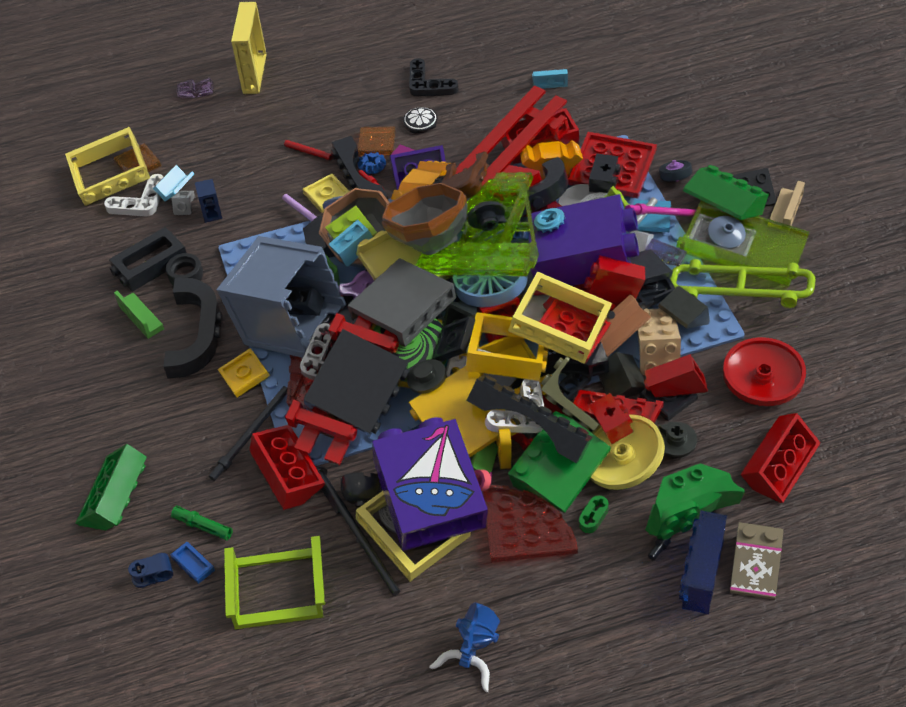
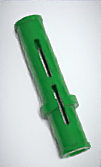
(193, 519)

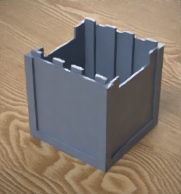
(257, 294)

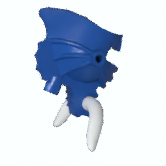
(477, 631)

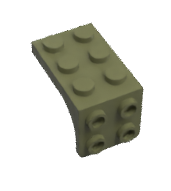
(551, 387)

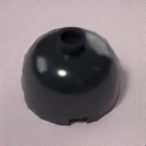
(359, 488)

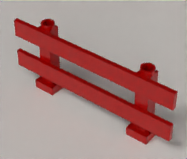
(538, 120)
(318, 420)

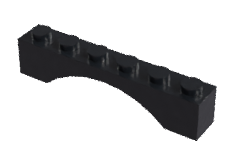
(347, 157)
(596, 365)
(568, 440)

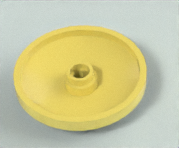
(632, 457)

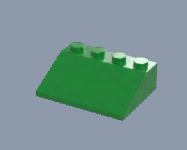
(553, 475)

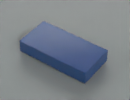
(192, 562)

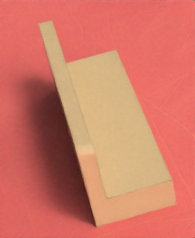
(788, 204)

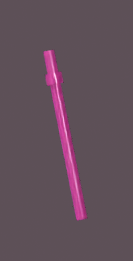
(642, 209)

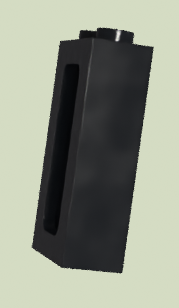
(151, 268)

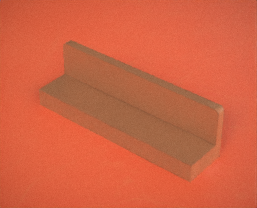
(627, 321)

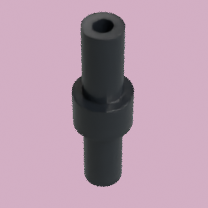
(657, 549)

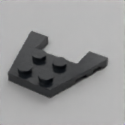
(654, 292)

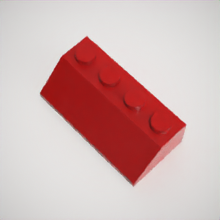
(781, 457)
(285, 468)

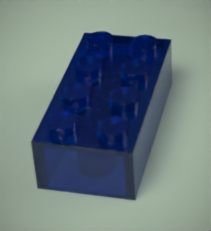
(702, 562)

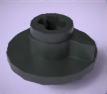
(426, 376)
(678, 439)

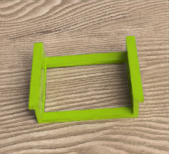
(278, 616)

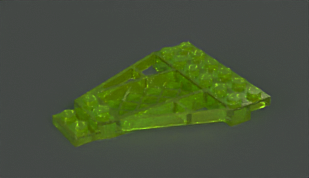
(490, 257)

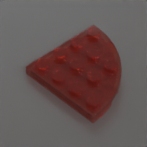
(525, 526)

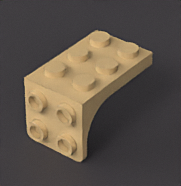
(658, 340)

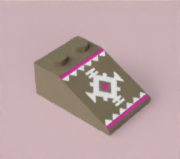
(756, 560)

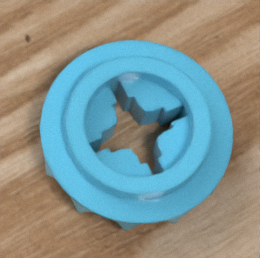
(549, 219)

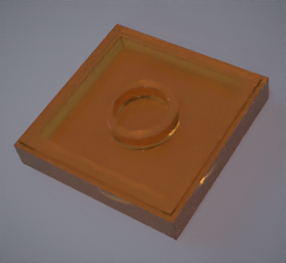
(376, 140)
(128, 159)

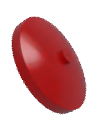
(764, 371)

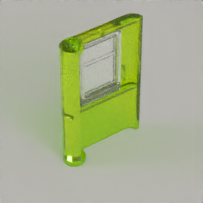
(765, 243)

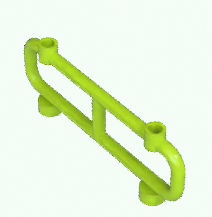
(788, 297)

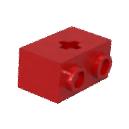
(611, 418)

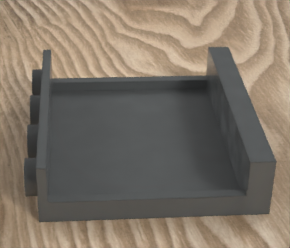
(403, 300)

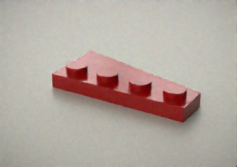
(632, 406)

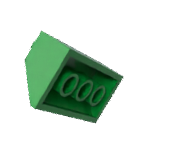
(727, 193)
(112, 489)

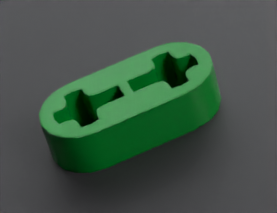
(597, 516)

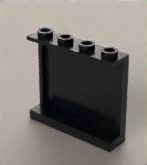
(357, 382)

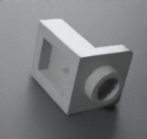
(182, 202)

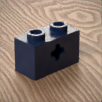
(208, 200)

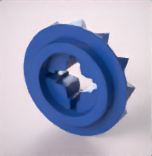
(369, 167)

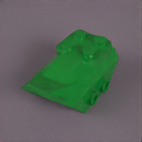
(686, 494)

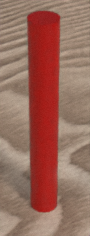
(308, 150)

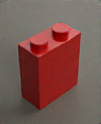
(614, 279)

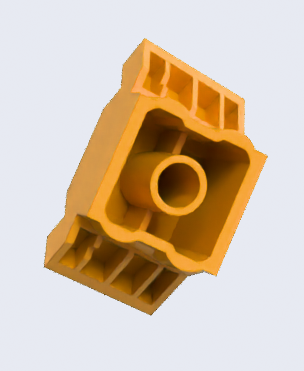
(543, 152)
(423, 175)

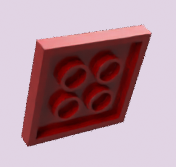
(573, 322)

